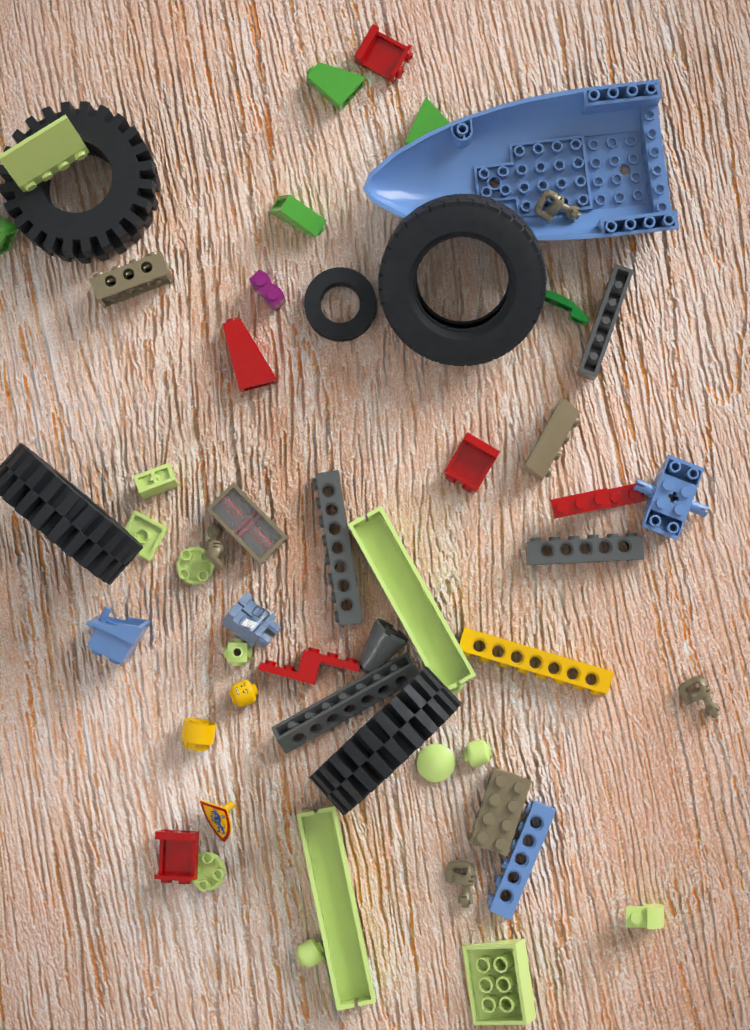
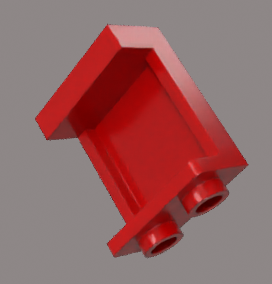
(383, 55)
(471, 463)
(177, 855)

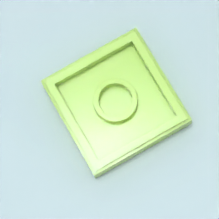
(147, 532)

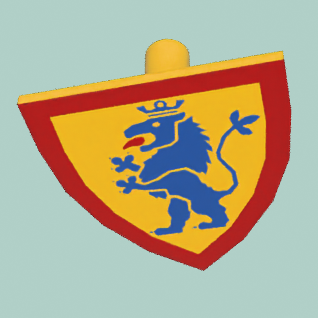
(218, 818)

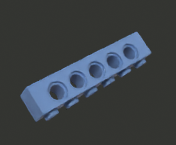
(507, 907)

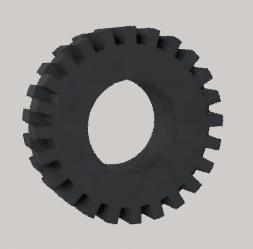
(120, 212)
(66, 515)
(385, 741)

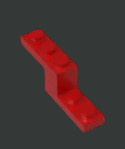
(595, 501)
(309, 665)

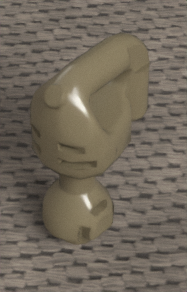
(556, 204)
(215, 549)
(700, 693)
(464, 879)

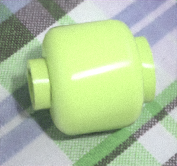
(477, 753)
(310, 953)

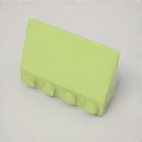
(44, 154)
(499, 982)

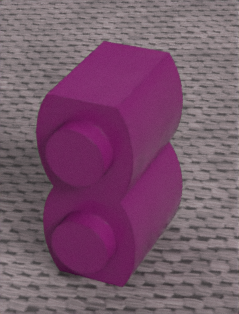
(270, 292)

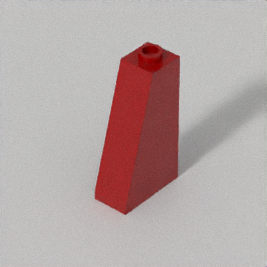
(248, 362)

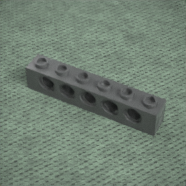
(604, 322)
(634, 550)

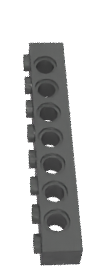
(332, 479)
(345, 703)

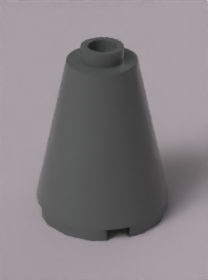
(381, 645)

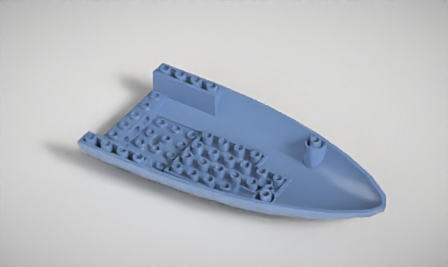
(541, 143)

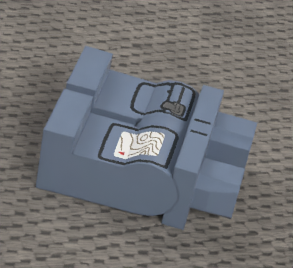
(251, 622)

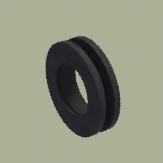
(346, 278)

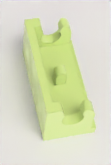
(156, 481)

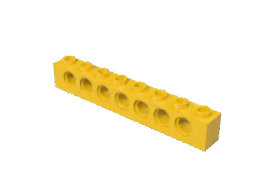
(602, 676)

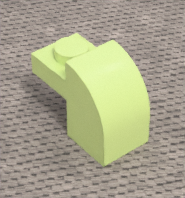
(645, 916)

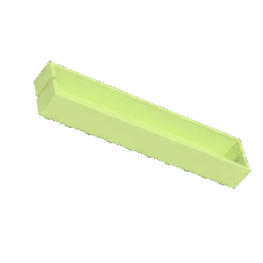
(411, 599)
(336, 907)

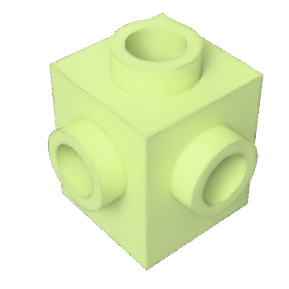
(246, 652)

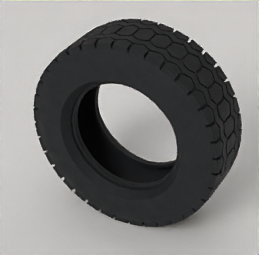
(462, 341)

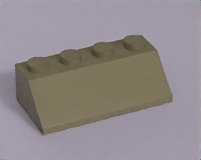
(551, 439)

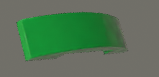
(576, 314)

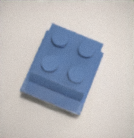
(116, 636)

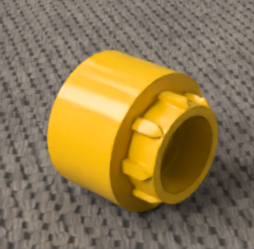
(198, 733)

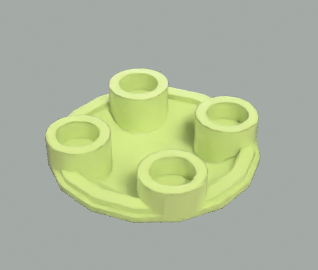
(194, 566)
(435, 762)
(210, 871)

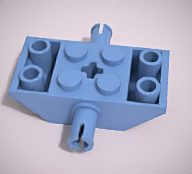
(676, 479)

